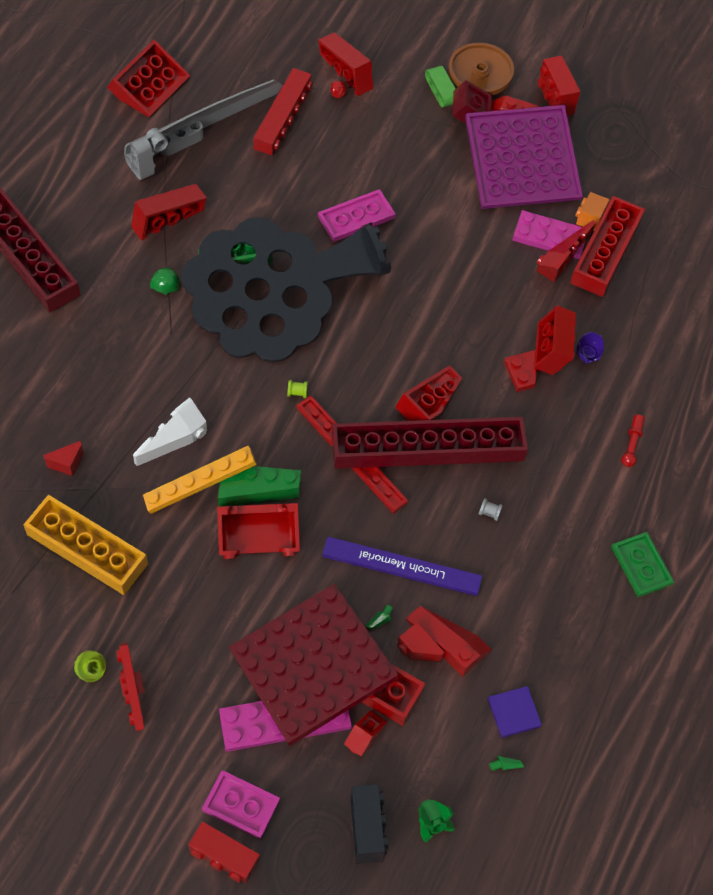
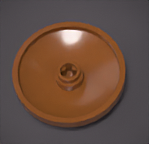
(483, 66)

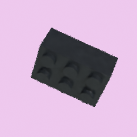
(368, 824)

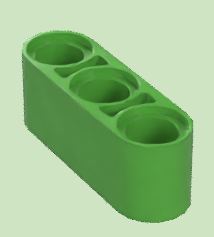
(440, 85)

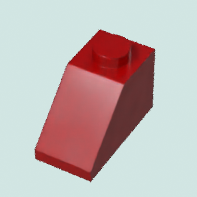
(419, 645)
(365, 733)

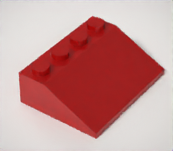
(149, 79)

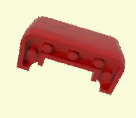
(258, 529)

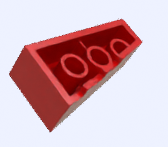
(165, 209)

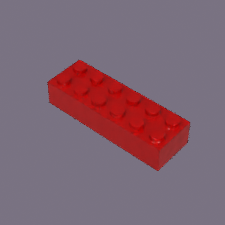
(607, 246)

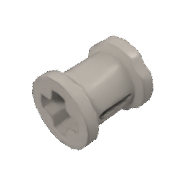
(490, 509)

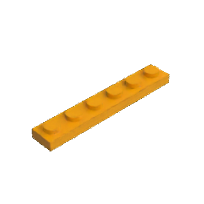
(199, 479)

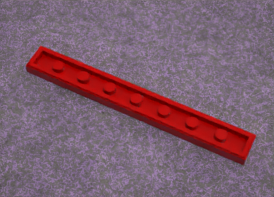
(372, 476)

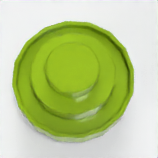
(90, 666)

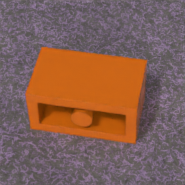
(591, 209)

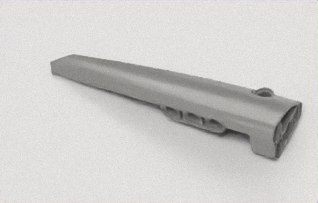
(189, 129)

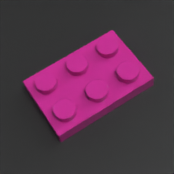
(241, 804)

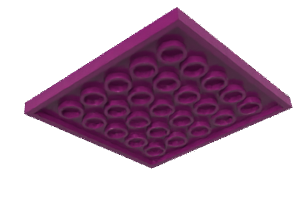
(523, 156)

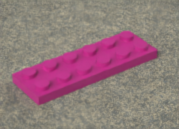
(253, 726)

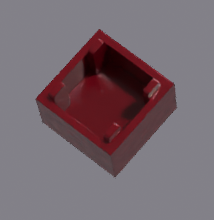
(469, 99)

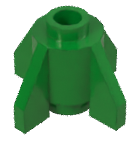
(434, 818)

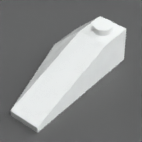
(181, 430)

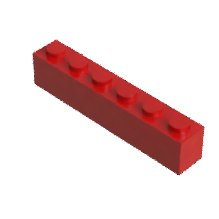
(282, 112)

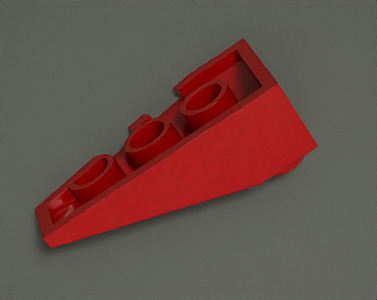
(430, 396)

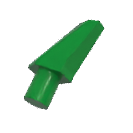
(380, 618)
(505, 763)

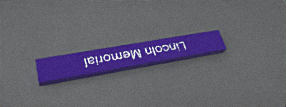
(402, 566)

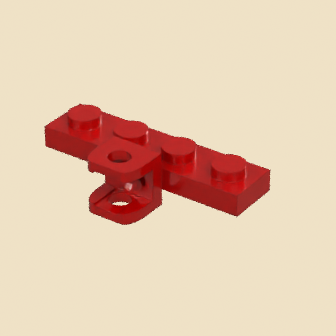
(131, 686)

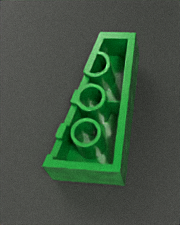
(259, 485)

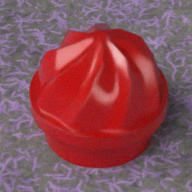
(338, 89)

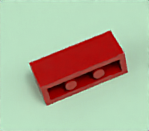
(223, 853)

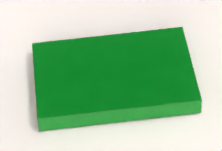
(642, 564)

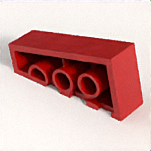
(347, 62)

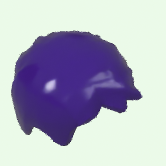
(590, 347)

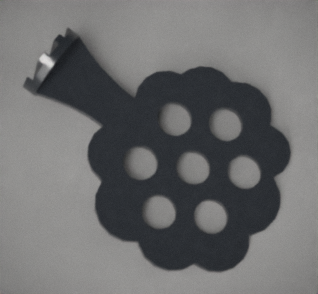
(354, 256)

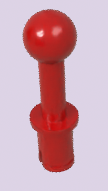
(629, 458)

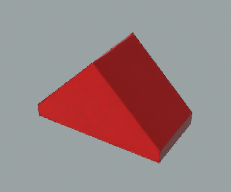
(65, 458)

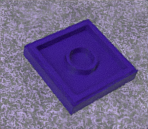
(514, 712)

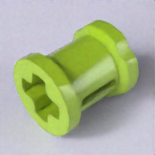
(297, 388)

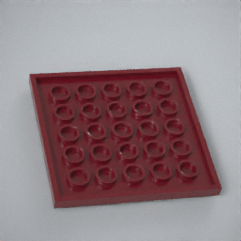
(313, 664)

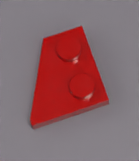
(522, 370)

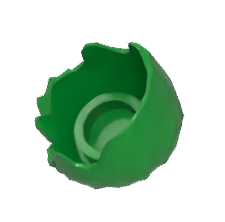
(165, 281)

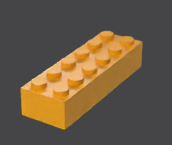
(86, 544)

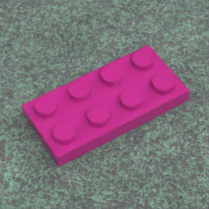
(349, 216)
(543, 231)

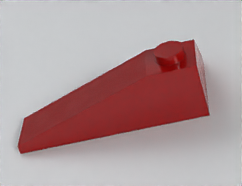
(559, 256)
(461, 647)

